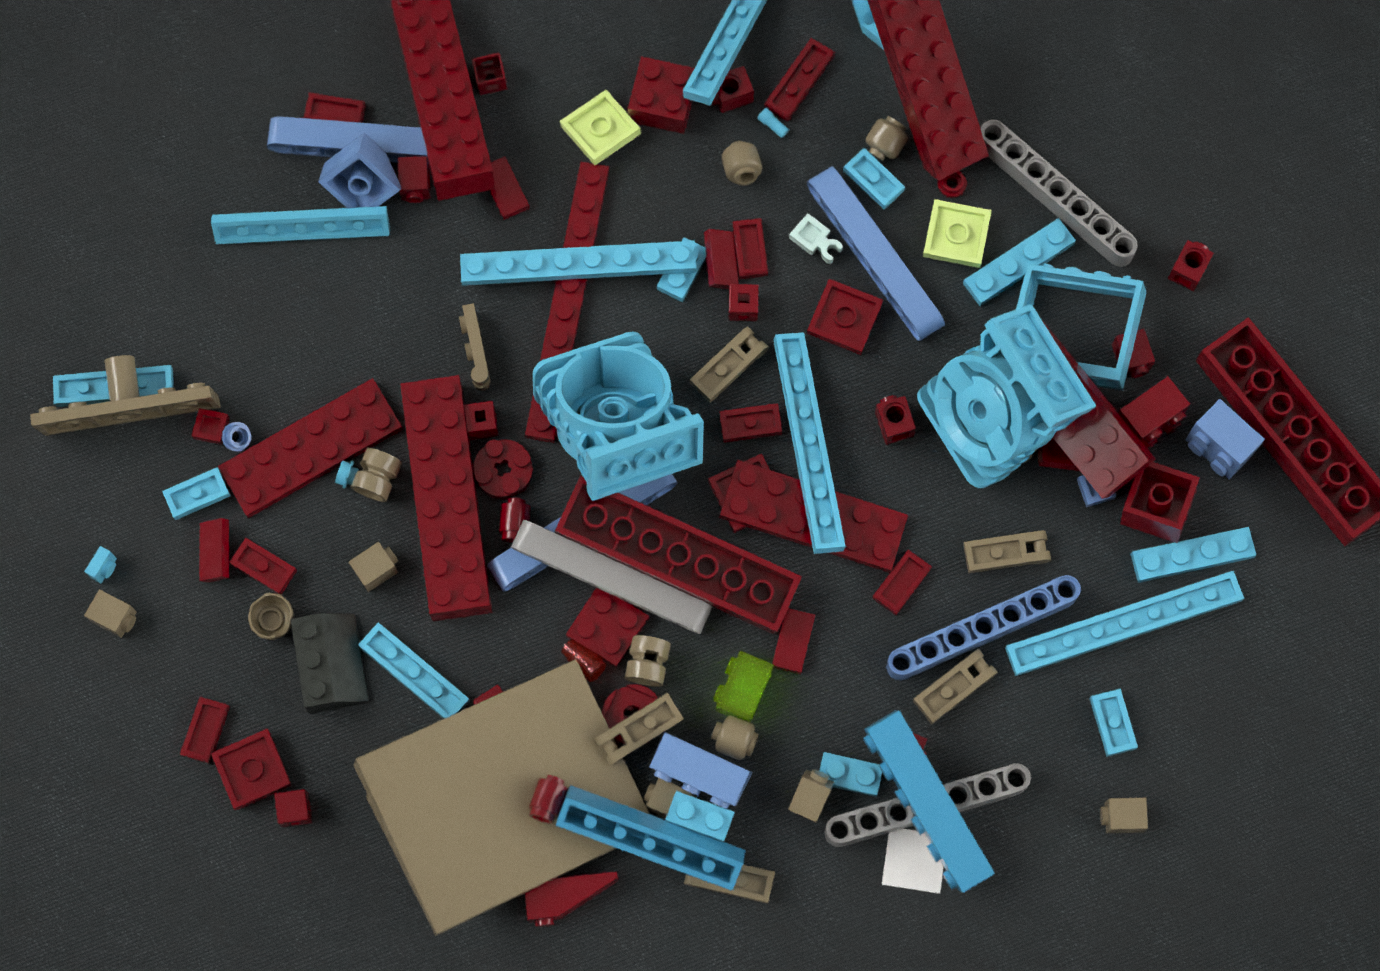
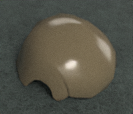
(270, 616)

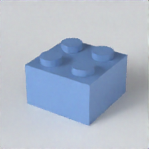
(1223, 439)

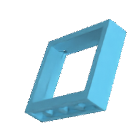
(1100, 283)

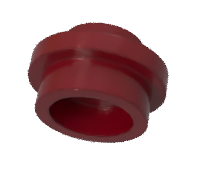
(959, 179)

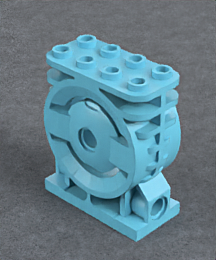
(1010, 408)
(626, 417)

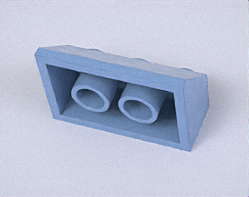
(699, 771)

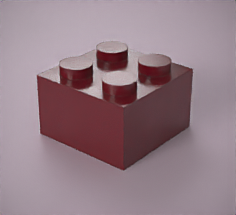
(659, 97)
(1156, 412)
(1160, 501)

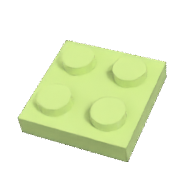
(600, 127)
(957, 233)

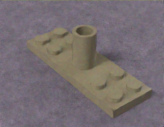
(124, 403)

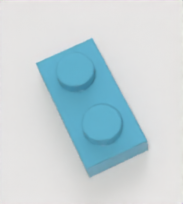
(874, 178)
(678, 284)
(196, 493)
(1113, 722)
(852, 774)
(700, 816)

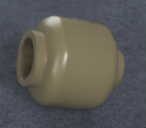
(886, 138)
(741, 163)
(735, 737)

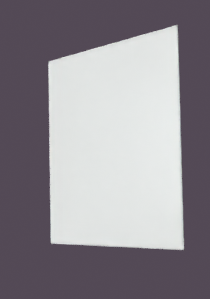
(910, 863)

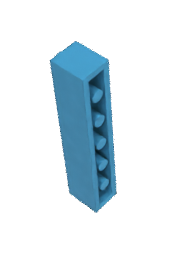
(928, 801)
(651, 837)

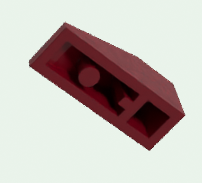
(564, 895)

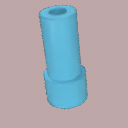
(773, 123)

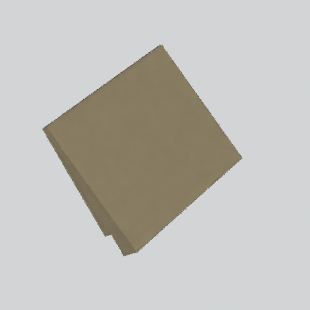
(463, 791)

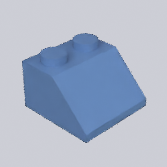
(360, 174)

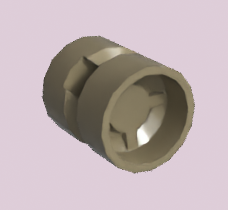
(376, 474)
(647, 671)

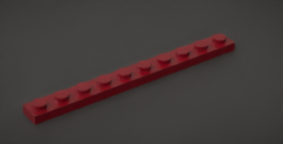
(570, 293)

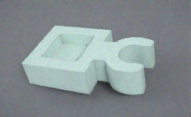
(813, 236)

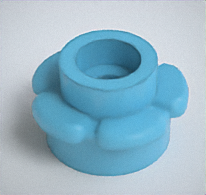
(346, 473)

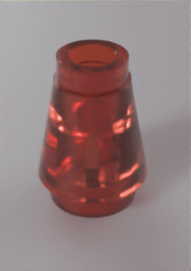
(588, 660)

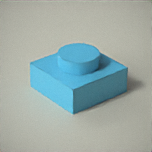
(101, 565)

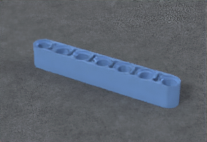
(329, 137)
(875, 253)
(514, 567)
(994, 617)

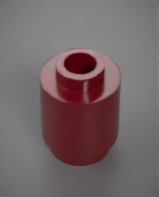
(512, 517)
(548, 799)

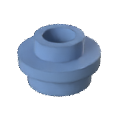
(243, 440)

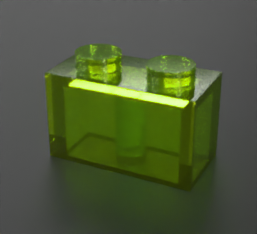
(744, 686)

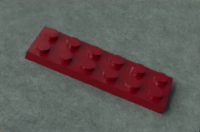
(310, 448)
(777, 507)

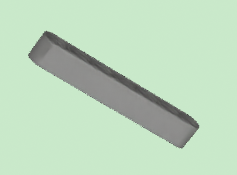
(1063, 205)
(611, 576)
(967, 786)

